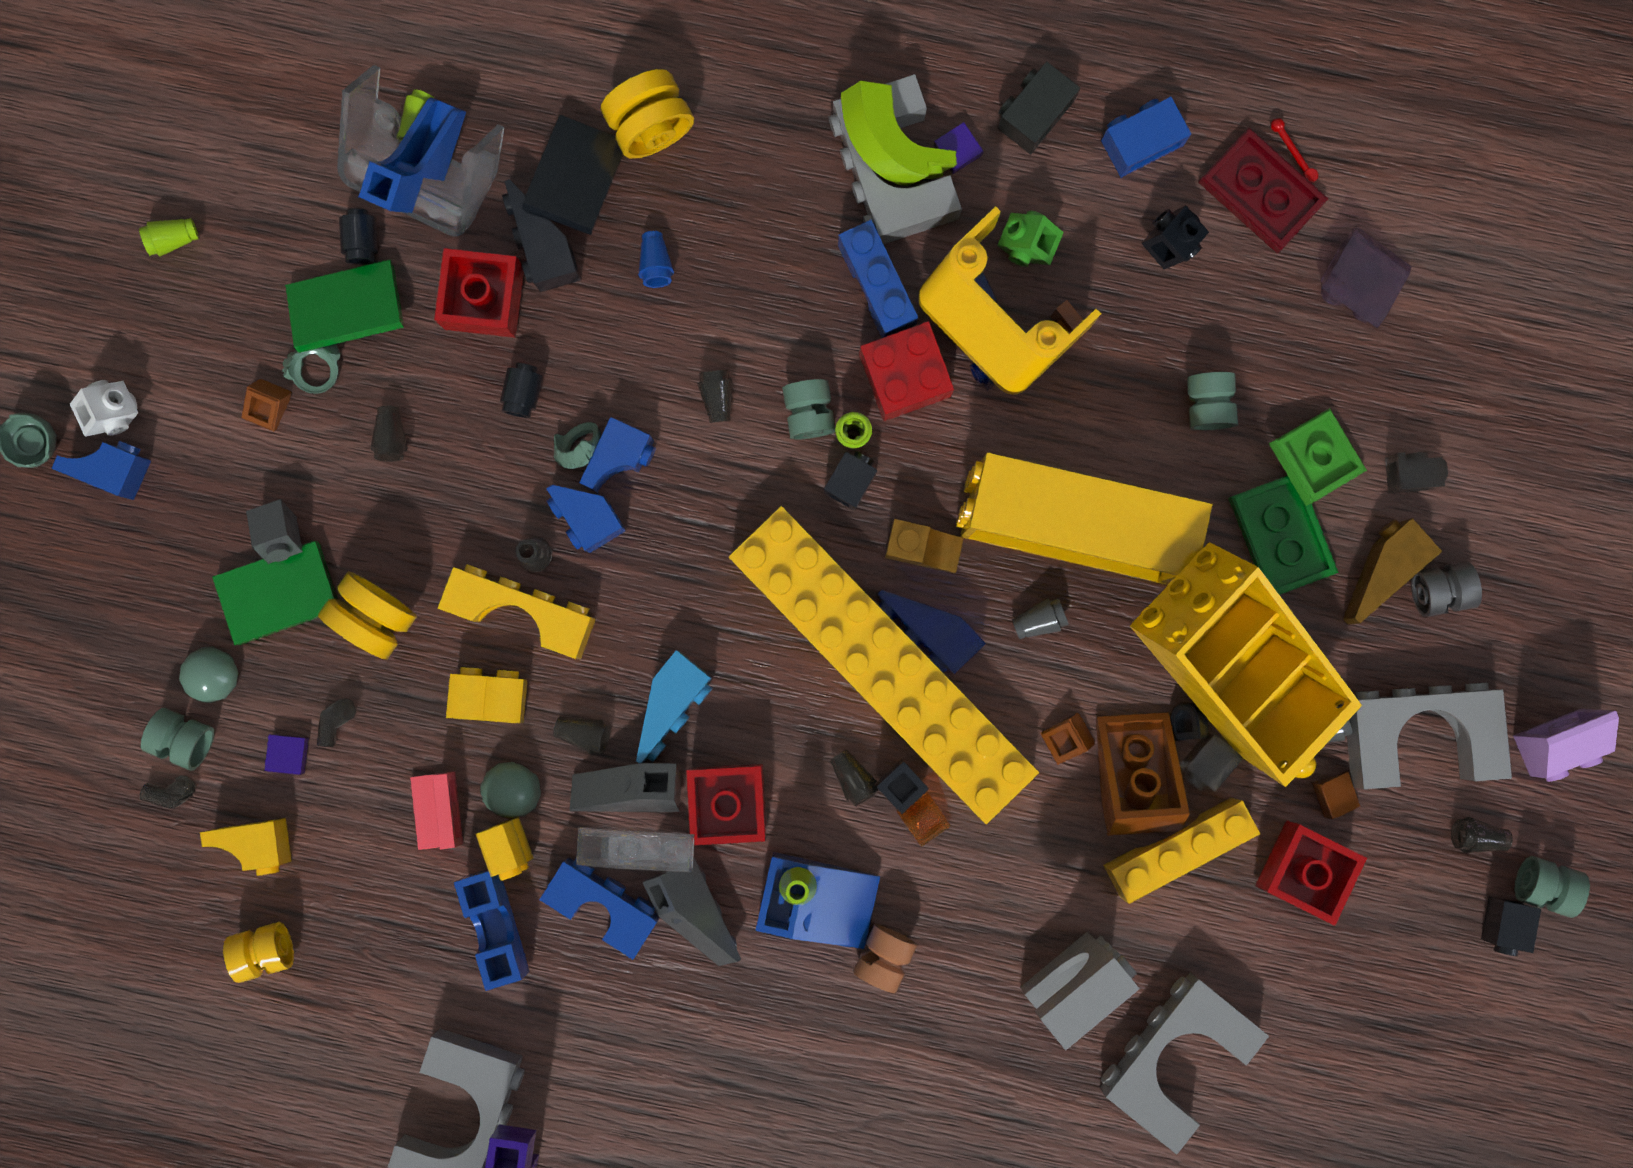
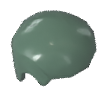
(27, 440)
(208, 674)
(510, 790)

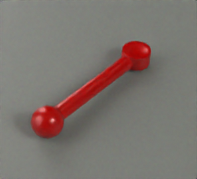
(1310, 174)

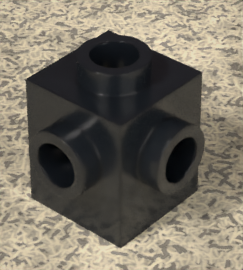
(1175, 237)

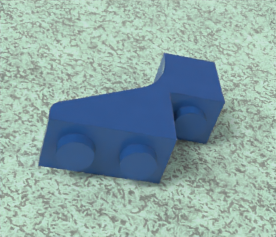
(420, 155)

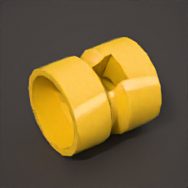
(251, 953)

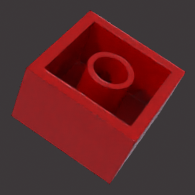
(479, 293)
(906, 371)
(726, 804)
(1311, 872)

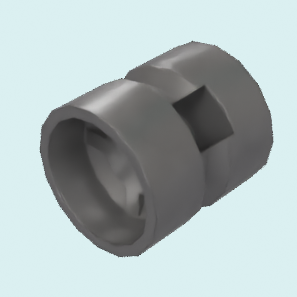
(1452, 587)

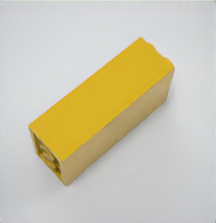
(1082, 519)
(1247, 662)

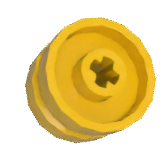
(647, 113)
(367, 616)

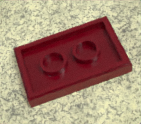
(1263, 190)

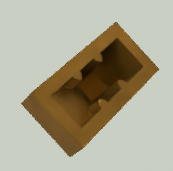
(923, 546)

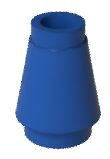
(655, 263)

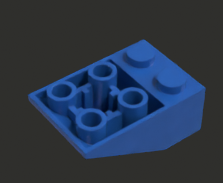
(836, 913)

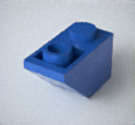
(587, 514)

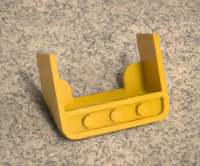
(982, 326)

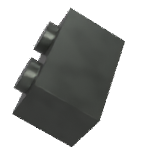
(1038, 107)

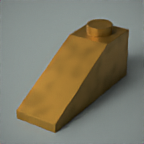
(1390, 565)

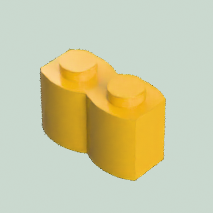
(486, 697)
(505, 849)

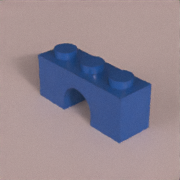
(878, 278)
(630, 918)
(500, 948)

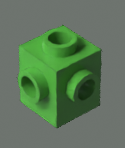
(1030, 238)

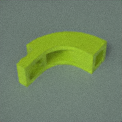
(880, 141)

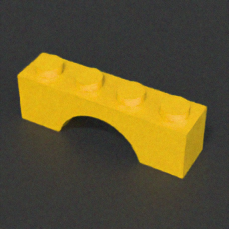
(474, 596)
(1198, 843)

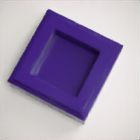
(963, 142)
(286, 754)

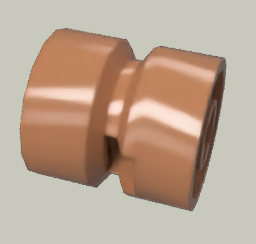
(885, 958)

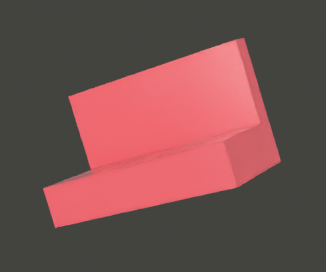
(436, 811)

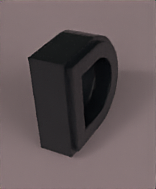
(1188, 722)

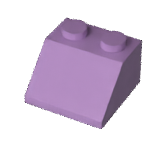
(1568, 742)

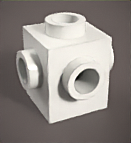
(104, 408)

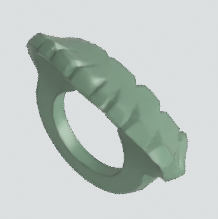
(294, 364)
(583, 452)

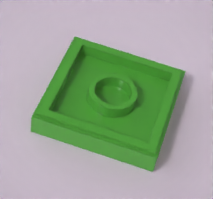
(1317, 457)

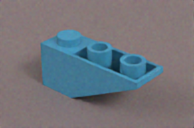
(671, 694)

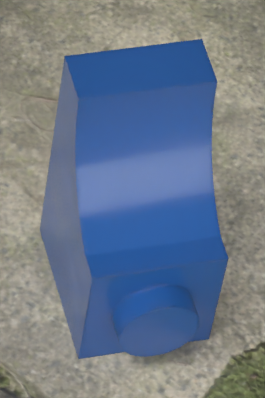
(617, 451)
(109, 468)

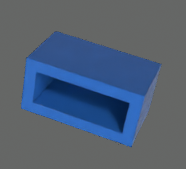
(1145, 136)

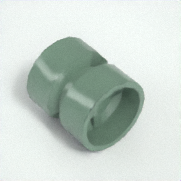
(1212, 398)
(809, 409)
(182, 741)
(1557, 888)

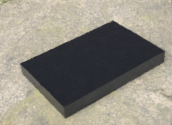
(574, 175)

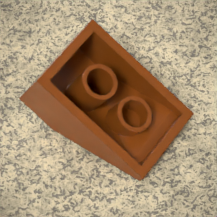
(1140, 774)

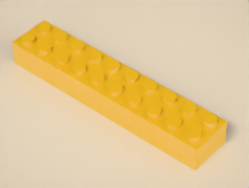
(883, 665)

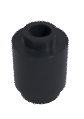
(358, 236)
(521, 390)

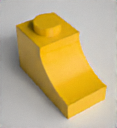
(255, 845)

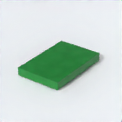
(344, 306)
(1283, 535)
(274, 595)

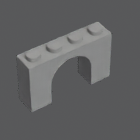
(892, 209)
(1473, 714)
(1080, 988)
(487, 1076)
(1134, 1082)

